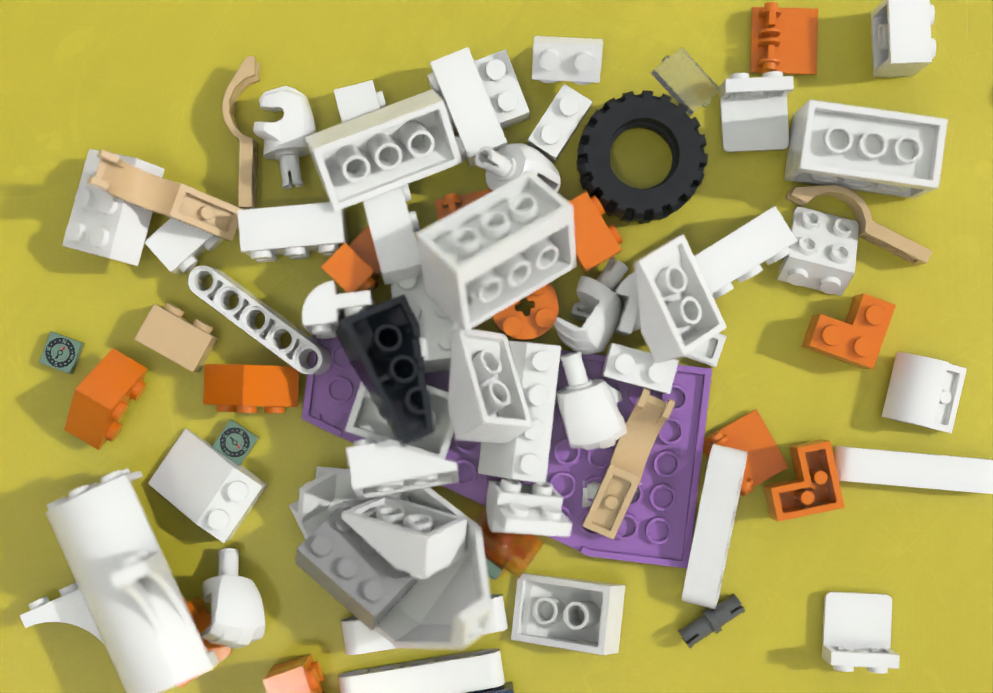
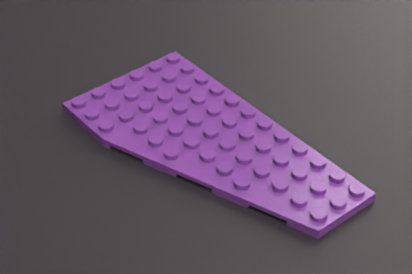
(660, 514)

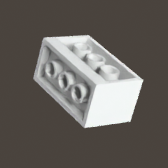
(865, 149)
(497, 250)

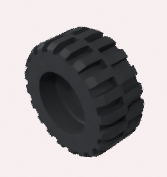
(660, 117)

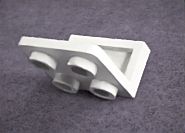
(567, 59)
(755, 112)
(823, 252)
(858, 632)

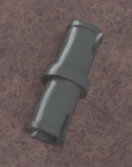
(711, 620)

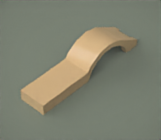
(248, 148)
(165, 196)
(868, 229)
(627, 464)

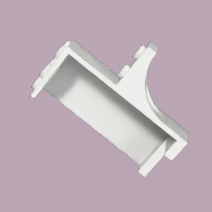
(122, 587)

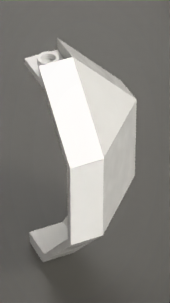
(437, 611)

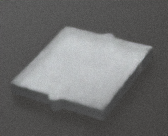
(685, 81)

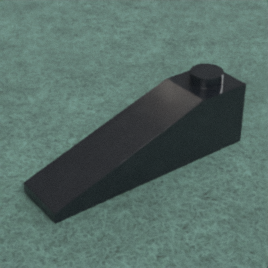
(389, 361)

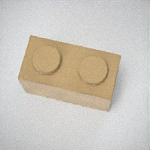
(176, 337)

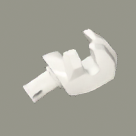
(286, 138)
(515, 161)
(597, 308)
(588, 407)
(236, 605)

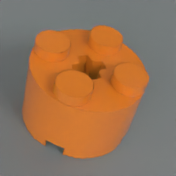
(539, 320)

